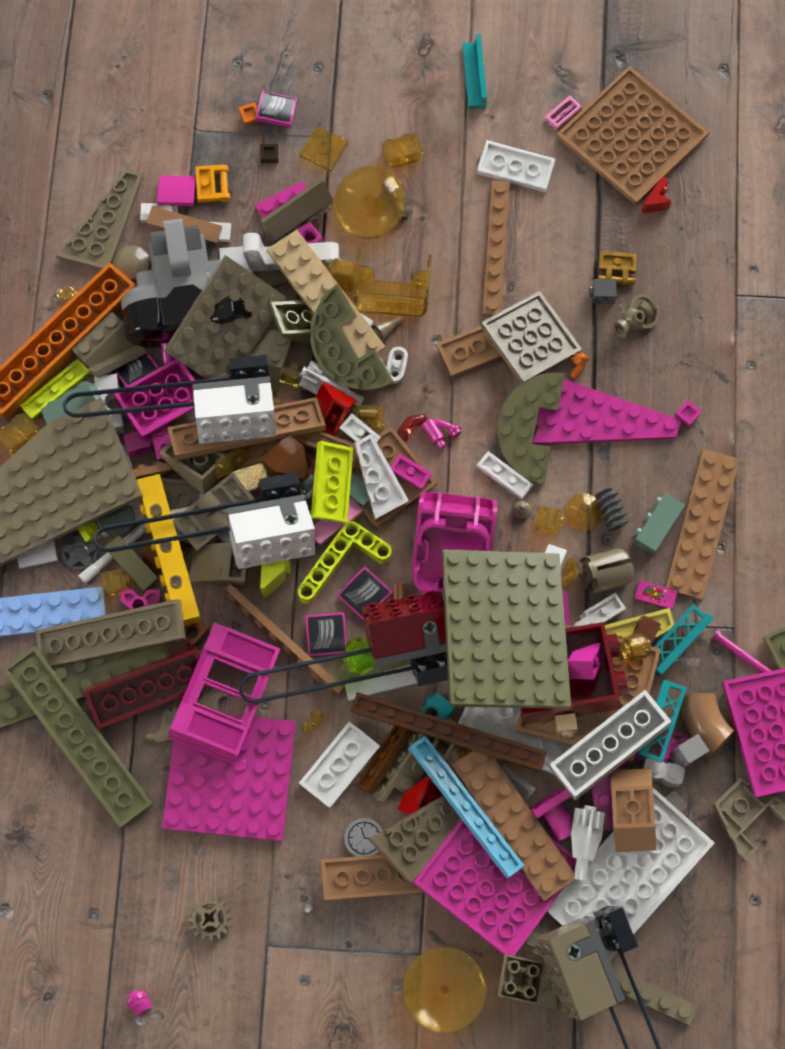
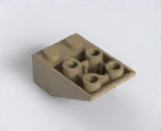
(216, 566)
(526, 982)

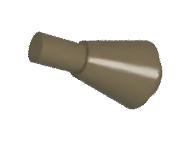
(385, 328)

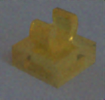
(291, 375)

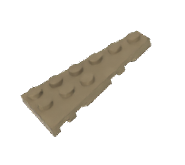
(103, 228)
(417, 837)

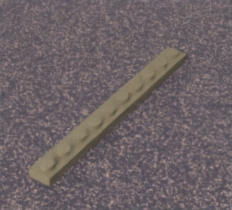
(651, 996)

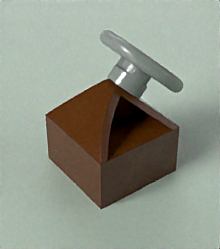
(290, 457)

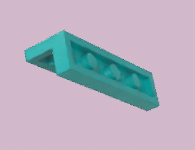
(475, 74)
(685, 641)
(663, 694)

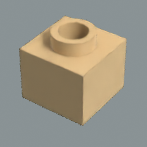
(566, 725)

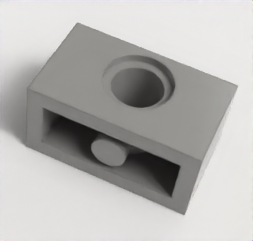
(689, 751)

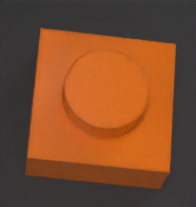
(248, 113)

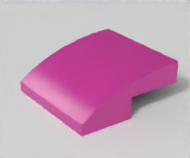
(176, 190)

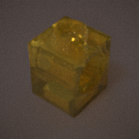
(549, 519)
(114, 582)

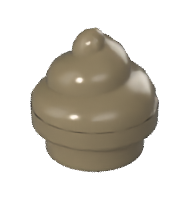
(521, 510)

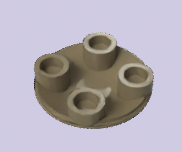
(131, 261)

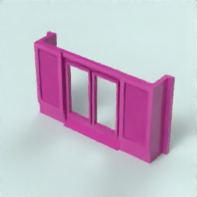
(207, 728)

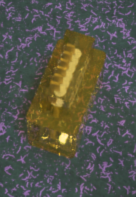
(370, 415)

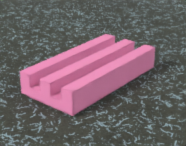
(553, 122)

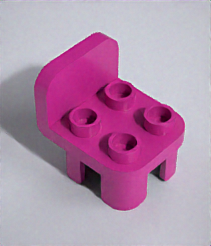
(449, 524)

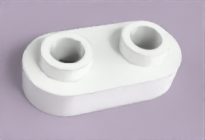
(395, 365)

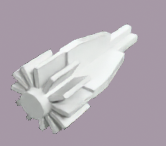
(314, 376)
(585, 837)

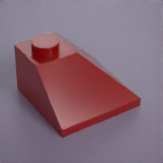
(419, 796)

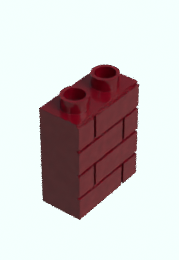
(586, 694)

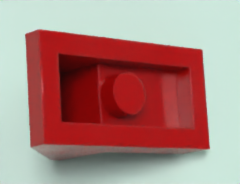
(656, 200)

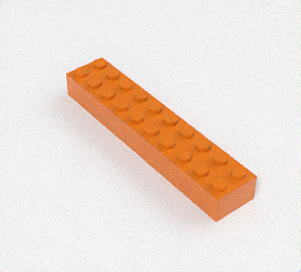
(51, 345)

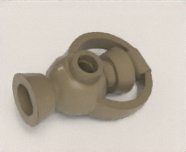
(634, 318)

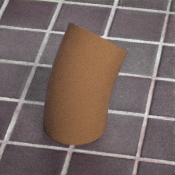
(703, 717)

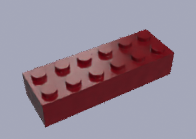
(142, 687)

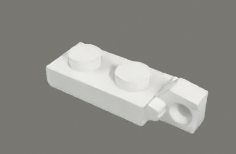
(602, 611)

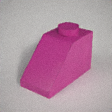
(585, 662)

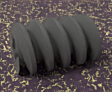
(610, 509)

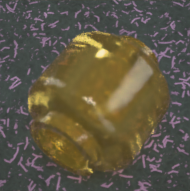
(635, 647)

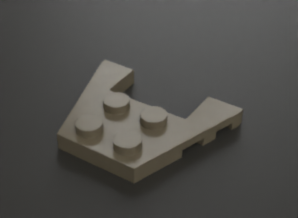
(739, 809)

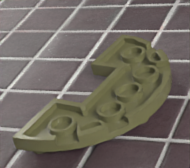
(335, 350)
(519, 421)

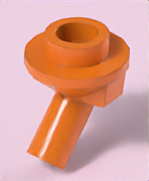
(579, 360)

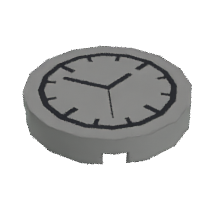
(357, 837)

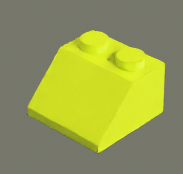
(273, 576)

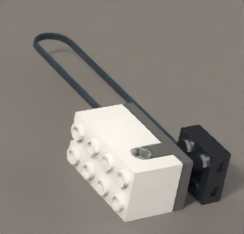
(224, 407)
(259, 529)

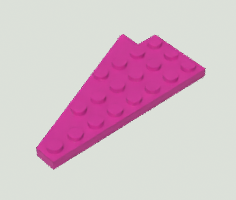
(599, 417)

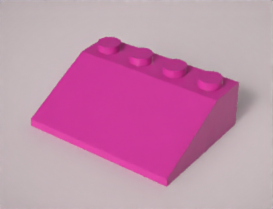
(150, 421)

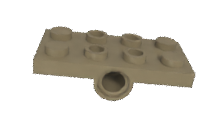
(226, 492)

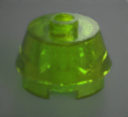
(358, 663)

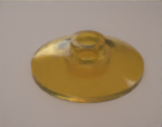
(579, 519)

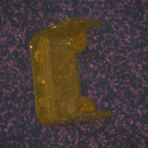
(390, 296)

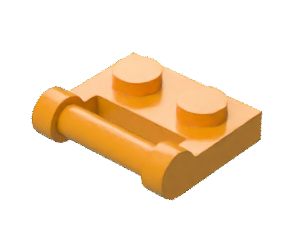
(206, 183)

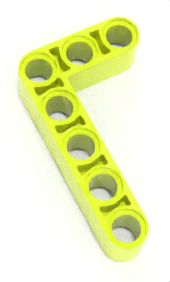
(339, 556)

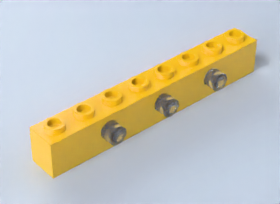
(169, 554)

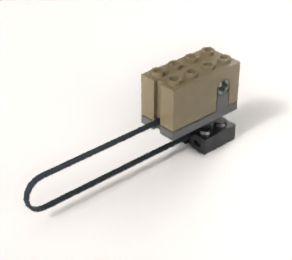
(581, 967)

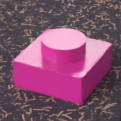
(688, 413)

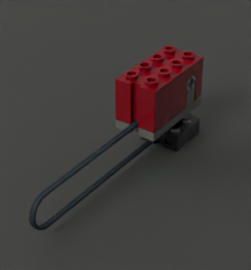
(394, 633)

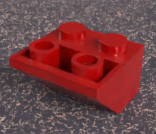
(334, 407)

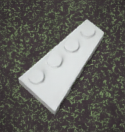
(379, 479)

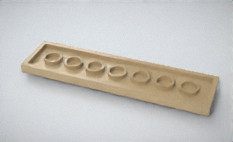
(311, 283)

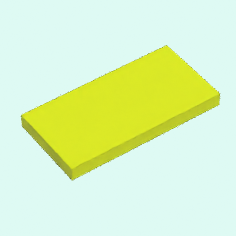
(332, 482)

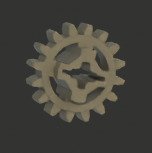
(203, 926)

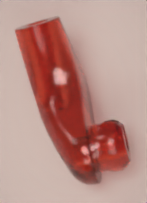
(409, 424)

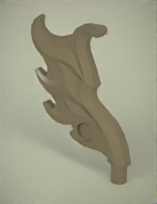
(210, 700)

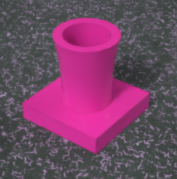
(555, 813)

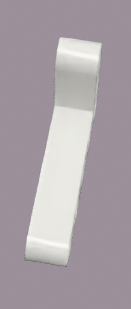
(259, 260)

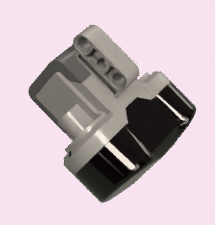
(172, 286)

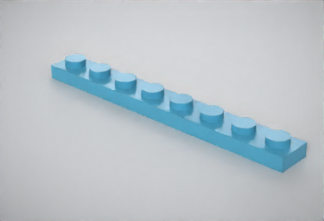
(466, 807)

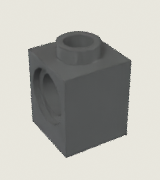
(603, 291)

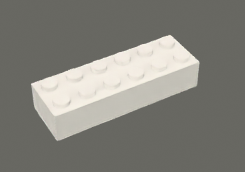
(610, 744)

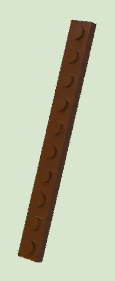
(449, 732)

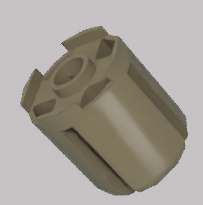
(606, 570)

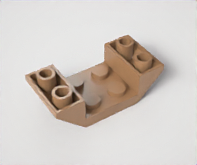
(633, 810)

